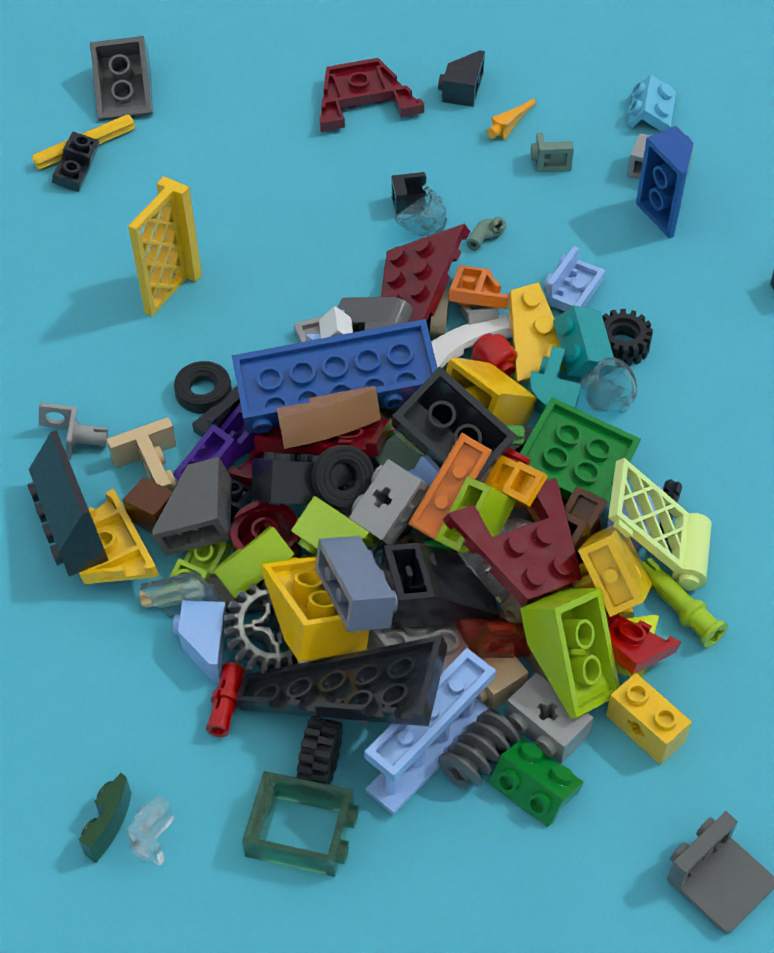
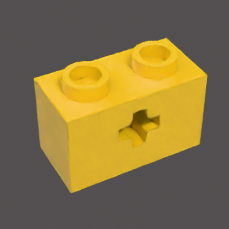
(648, 718)

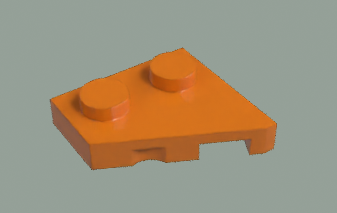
(476, 287)

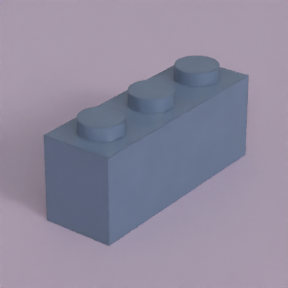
(355, 584)

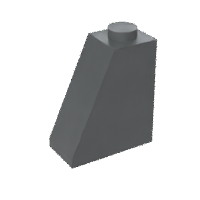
(197, 509)

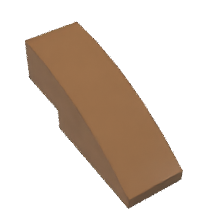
(328, 416)

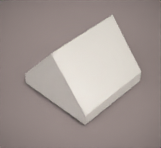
(335, 323)

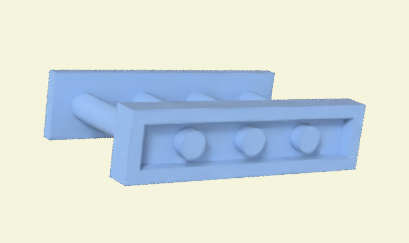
(411, 752)

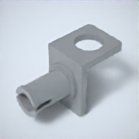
(76, 432)

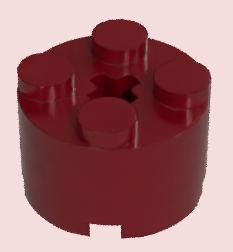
(257, 517)

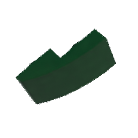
(112, 807)

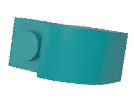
(548, 384)

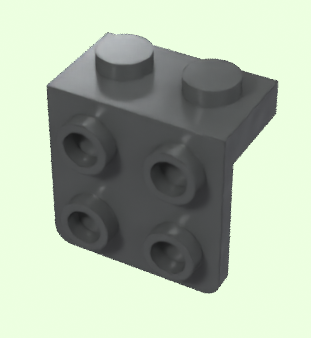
(719, 874)

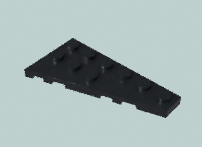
(370, 685)

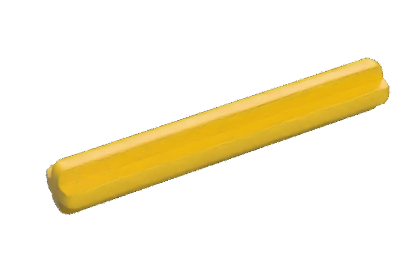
(102, 133)

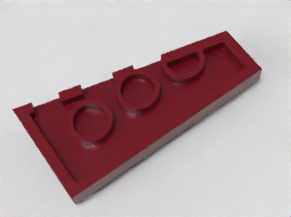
(368, 439)

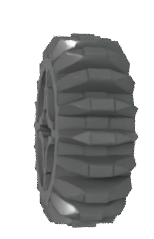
(256, 631)

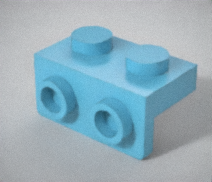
(653, 103)

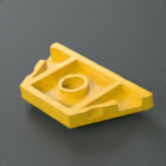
(121, 543)

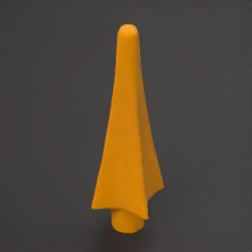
(505, 122)

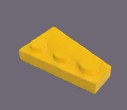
(531, 330)

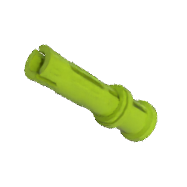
(691, 612)

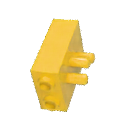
(614, 567)

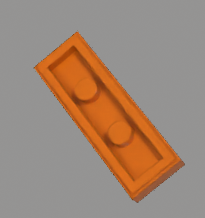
(464, 460)

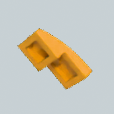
(516, 480)

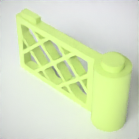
(687, 538)

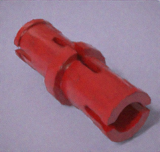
(224, 699)

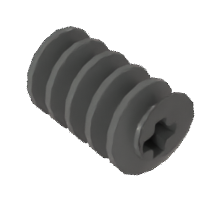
(477, 747)

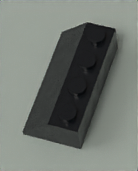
(64, 509)

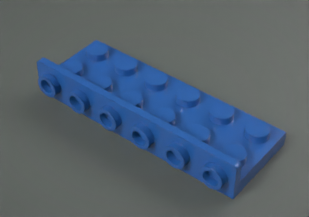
(387, 357)

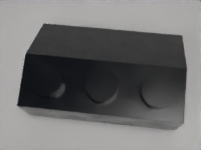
(444, 410)

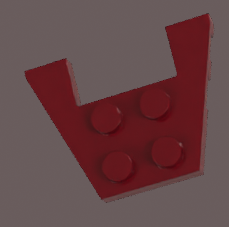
(361, 84)
(530, 558)

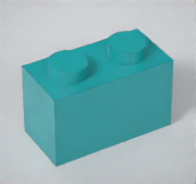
(583, 338)

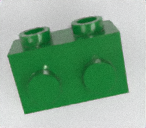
(534, 781)

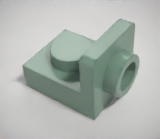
(552, 155)

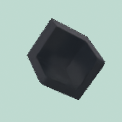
(407, 189)

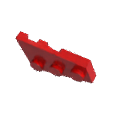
(635, 645)

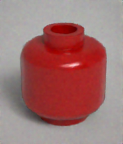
(496, 351)

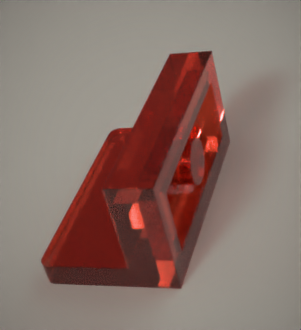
(494, 638)

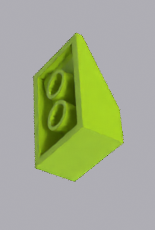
(573, 647)

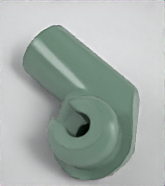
(486, 230)

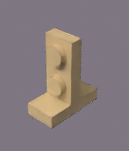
(147, 446)

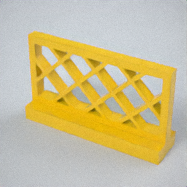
(179, 244)

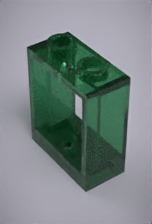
(306, 792)

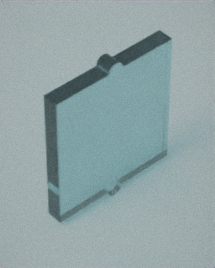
(170, 592)

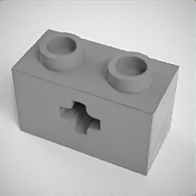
(383, 519)
(542, 717)

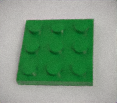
(577, 449)

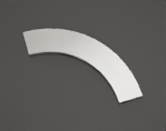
(455, 341)

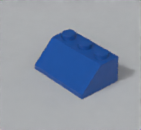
(664, 177)

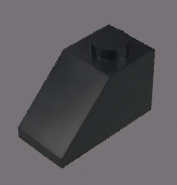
(462, 79)

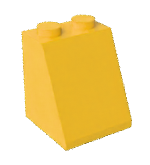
(494, 390)

